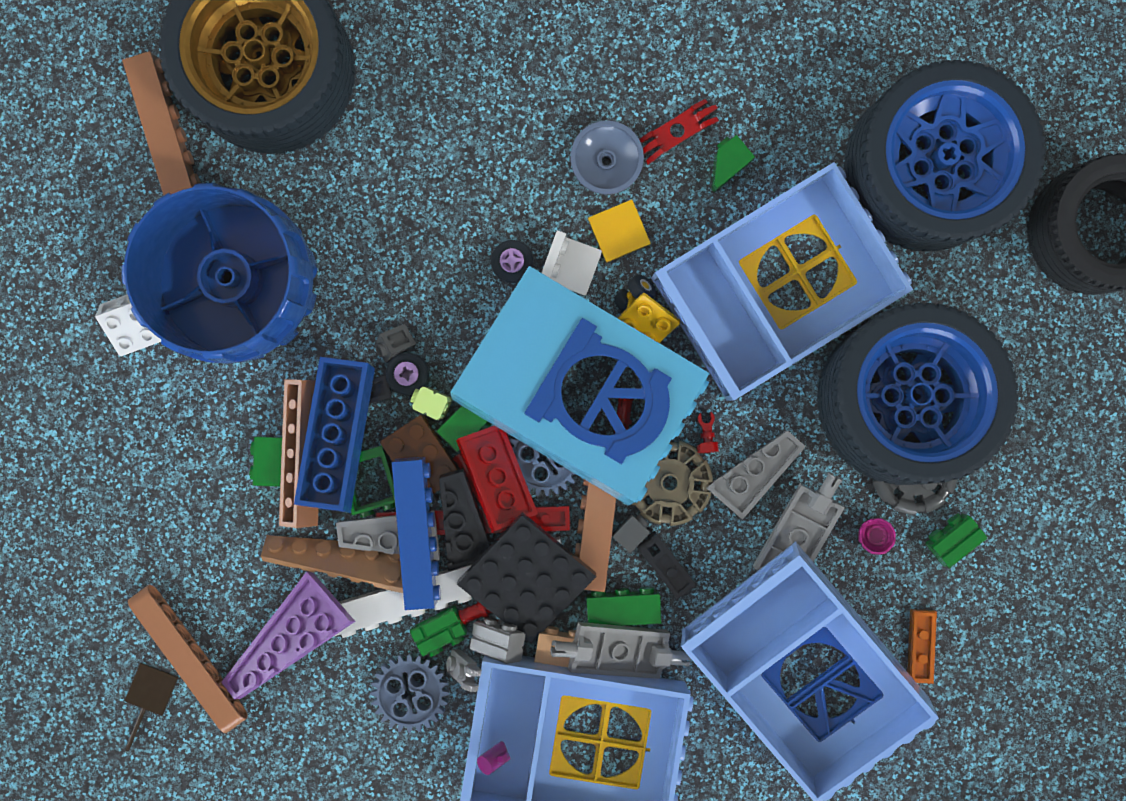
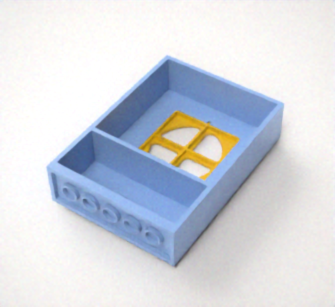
(729, 313)
(527, 711)

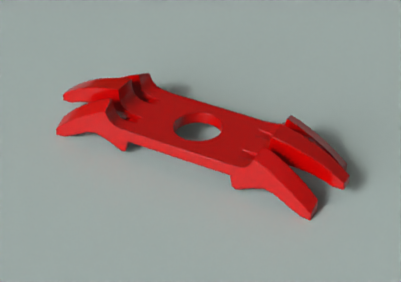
(690, 124)

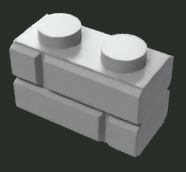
(497, 640)

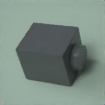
(631, 532)

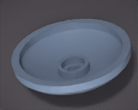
(609, 141)

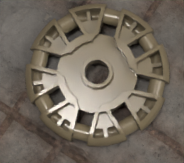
(682, 491)

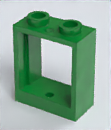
(387, 503)

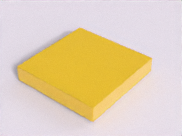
(619, 231)

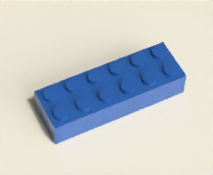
(334, 435)

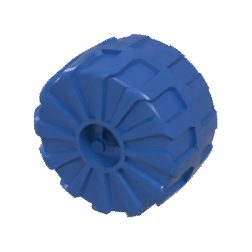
(179, 268)

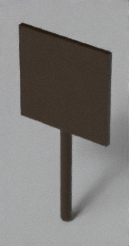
(150, 692)

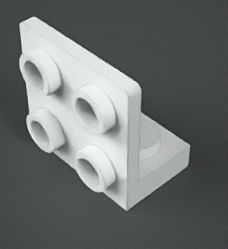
(571, 263)
(122, 327)

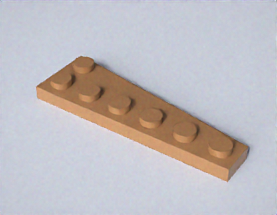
(326, 556)

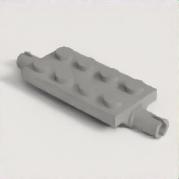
(805, 520)
(619, 651)

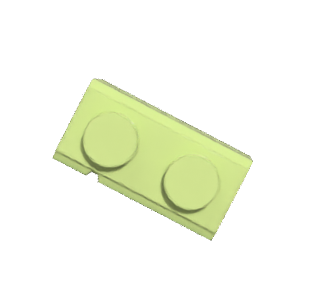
(431, 402)

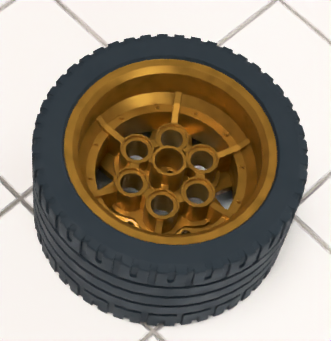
(292, 114)

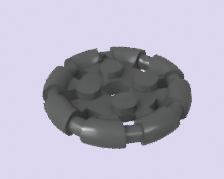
(905, 501)

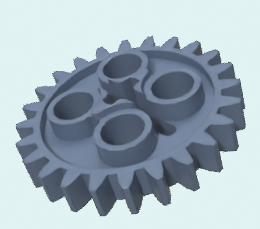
(530, 467)
(388, 696)

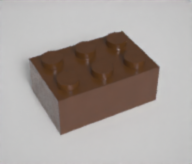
(421, 440)

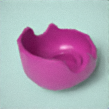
(876, 536)

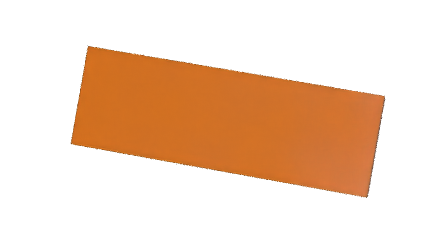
(922, 645)

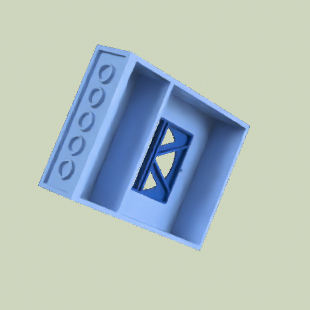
(742, 653)

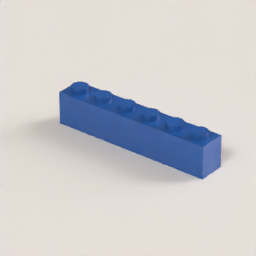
(415, 533)

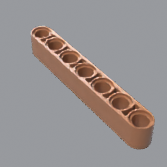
(187, 658)

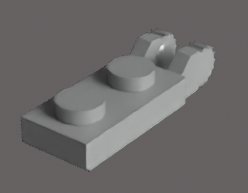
(463, 670)

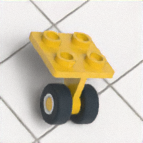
(643, 311)

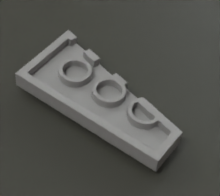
(752, 478)
(374, 534)

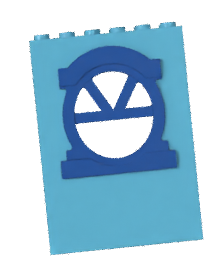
(520, 376)

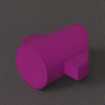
(493, 758)

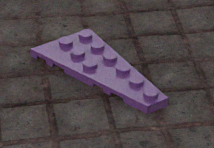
(297, 627)

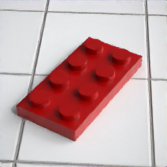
(496, 476)

